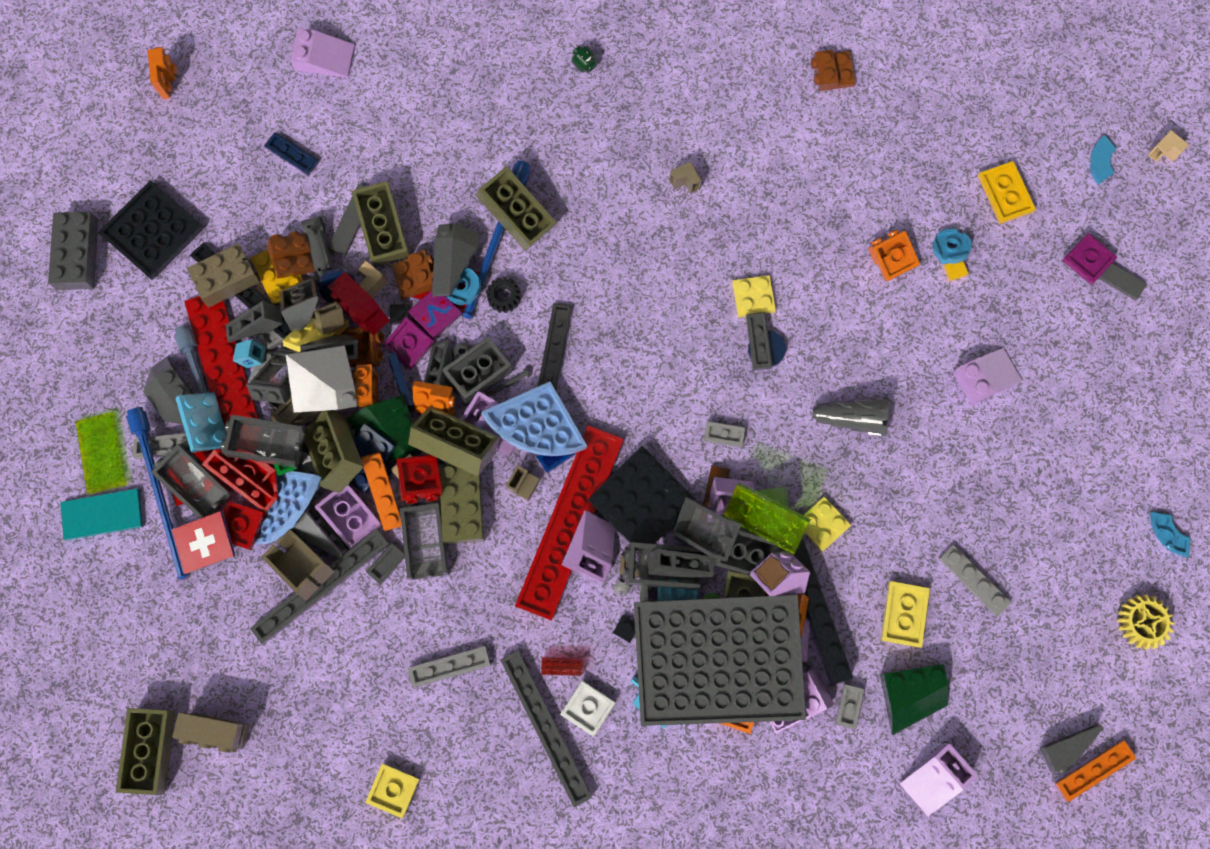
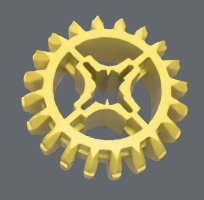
(1149, 629)

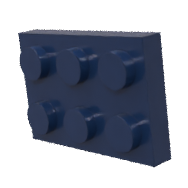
(369, 442)

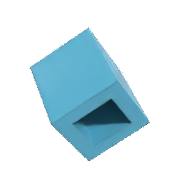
(249, 353)

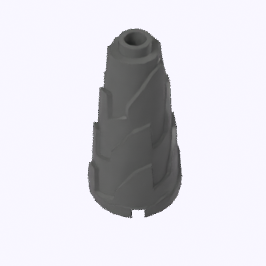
(858, 415)

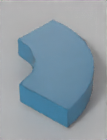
(1100, 160)
(1168, 534)

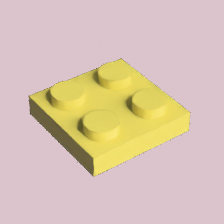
(753, 296)
(825, 524)
(392, 790)

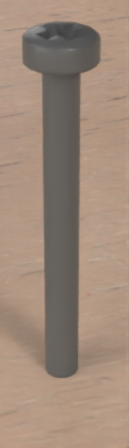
(508, 383)

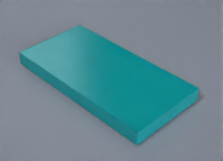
(101, 514)

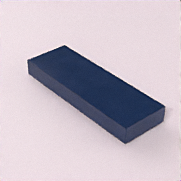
(291, 154)
(400, 380)

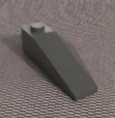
(452, 254)

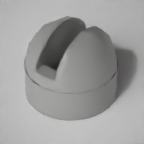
(620, 586)

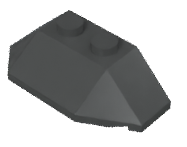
(163, 387)

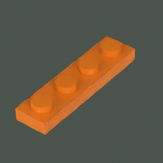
(382, 490)
(1095, 770)

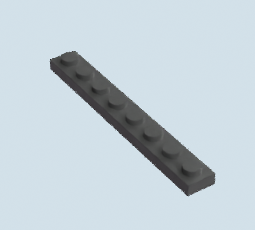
(343, 568)
(546, 728)

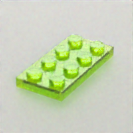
(101, 453)
(767, 518)

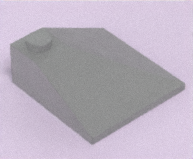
(320, 380)

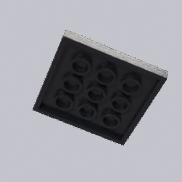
(151, 230)
(640, 499)

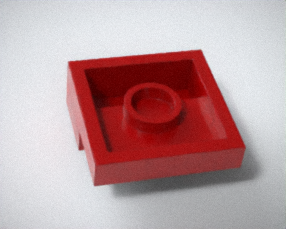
(419, 478)
(243, 524)

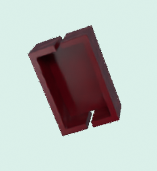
(358, 304)

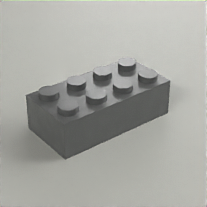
(73, 250)

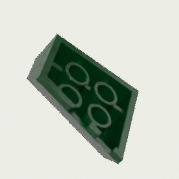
(391, 420)
(914, 695)

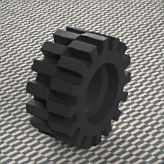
(503, 284)

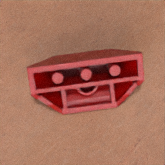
(249, 478)

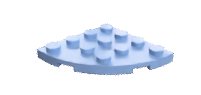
(536, 423)
(294, 496)

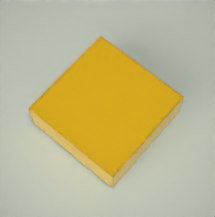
(955, 271)

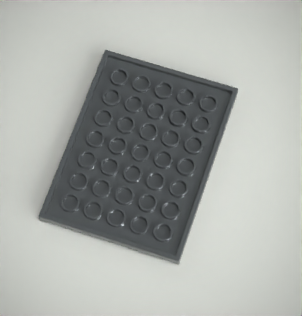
(719, 660)

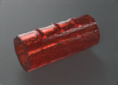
(562, 666)

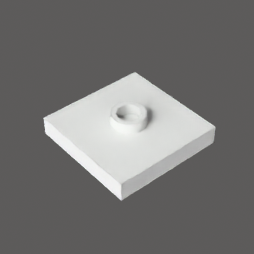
(588, 708)

